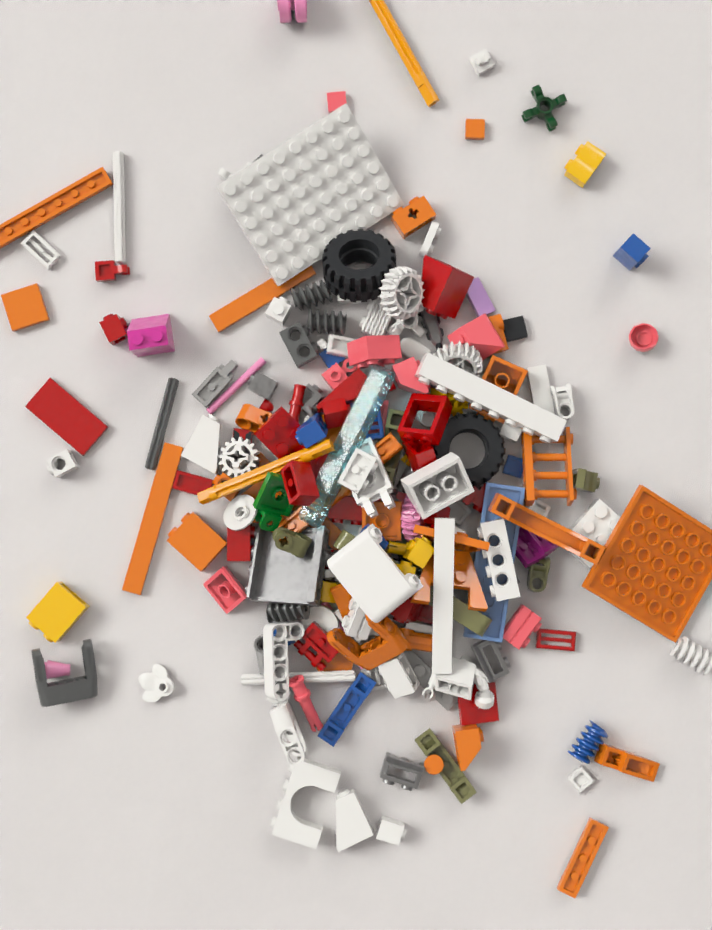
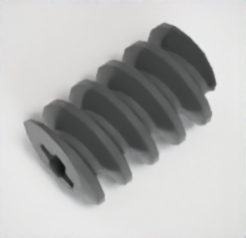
(311, 295)
(326, 322)
(283, 612)

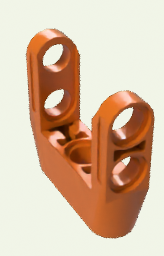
(374, 652)

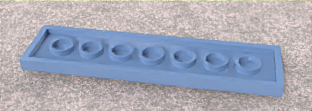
(496, 609)

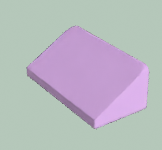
(479, 299)

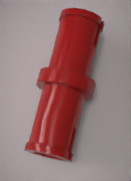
(297, 401)

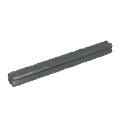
(161, 424)

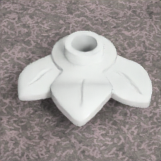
(153, 683)

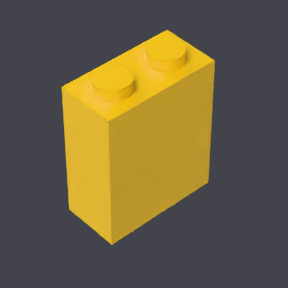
(57, 612)

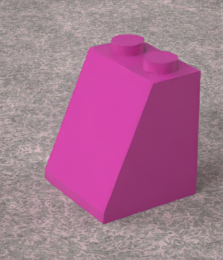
(150, 335)

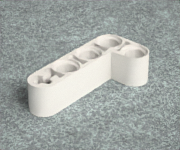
(279, 660)

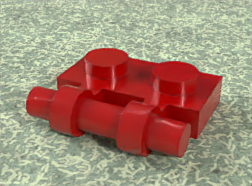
(316, 638)

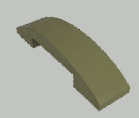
(451, 772)

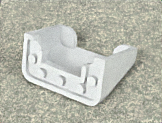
(372, 575)

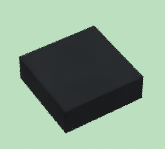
(515, 328)

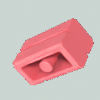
(521, 626)

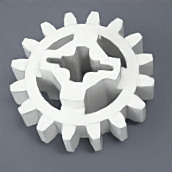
(238, 449)

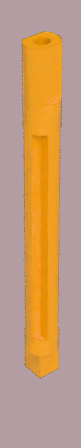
(405, 52)
(259, 474)

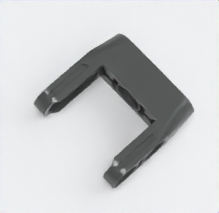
(68, 689)

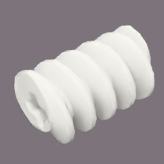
(692, 653)

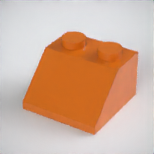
(467, 743)

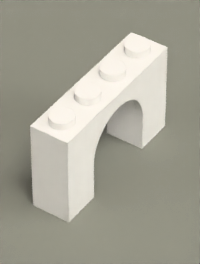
(287, 823)

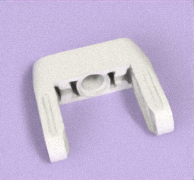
(284, 720)

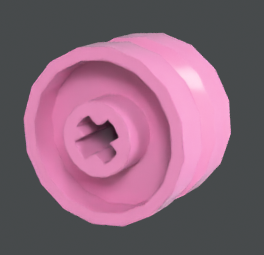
(286, 7)

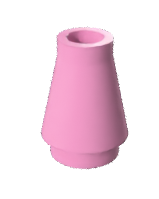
(56, 669)

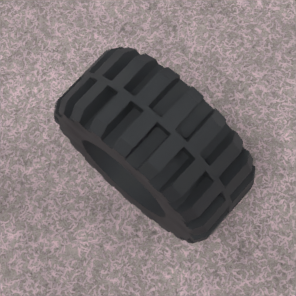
(357, 247)
(487, 433)

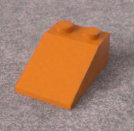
(504, 375)

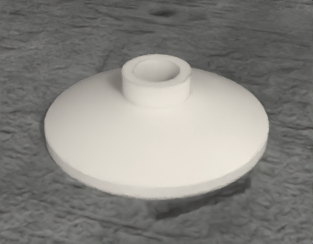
(240, 512)

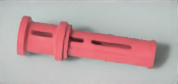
(302, 695)

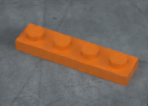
(582, 857)

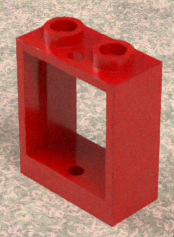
(428, 403)

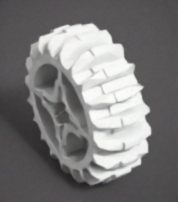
(401, 292)
(458, 353)

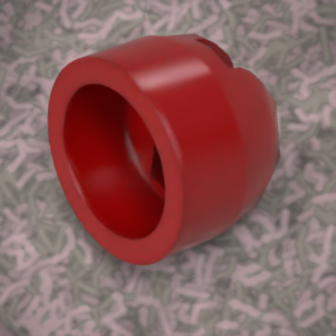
(267, 406)

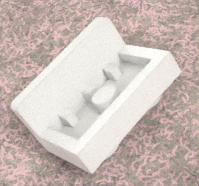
(357, 471)

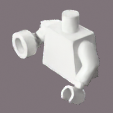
(461, 683)

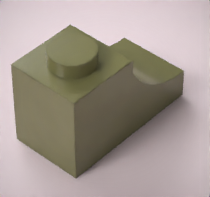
(585, 480)

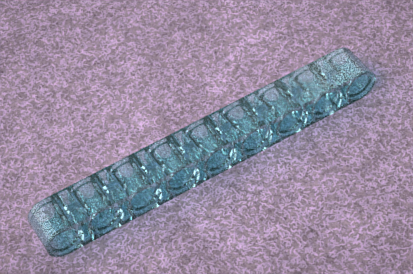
(349, 438)

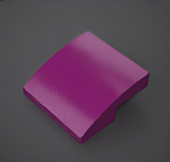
(532, 547)

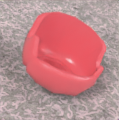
(643, 337)

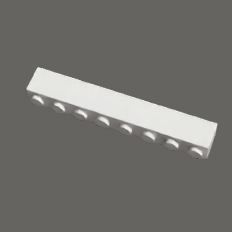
(490, 398)

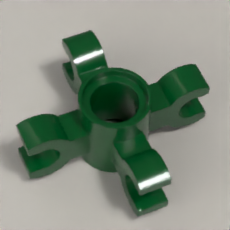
(547, 116)

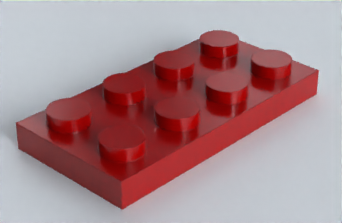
(279, 437)

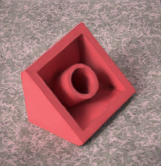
(225, 589)

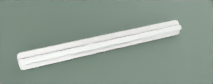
(119, 207)
(309, 677)

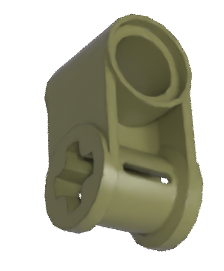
(294, 543)
(539, 572)

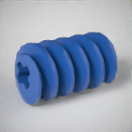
(588, 743)

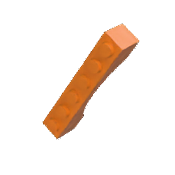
(546, 528)

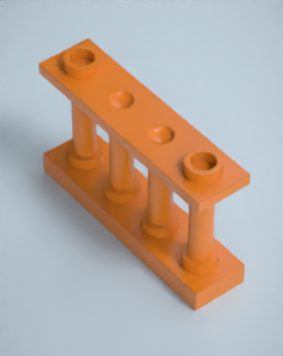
(530, 475)

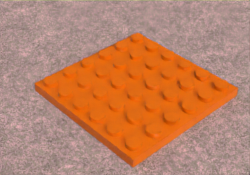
(654, 564)

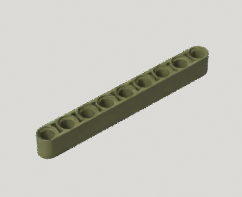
(469, 618)

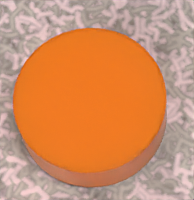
(433, 764)

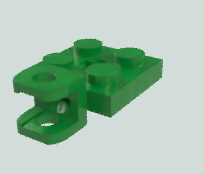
(270, 506)

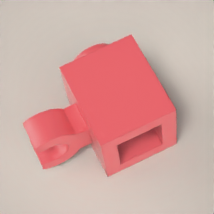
(336, 375)

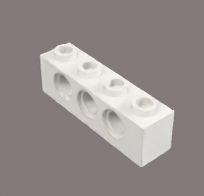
(510, 588)

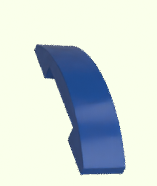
(346, 708)

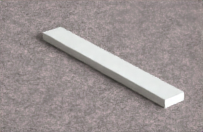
(443, 595)

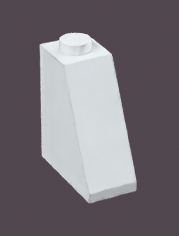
(205, 444)
(351, 820)

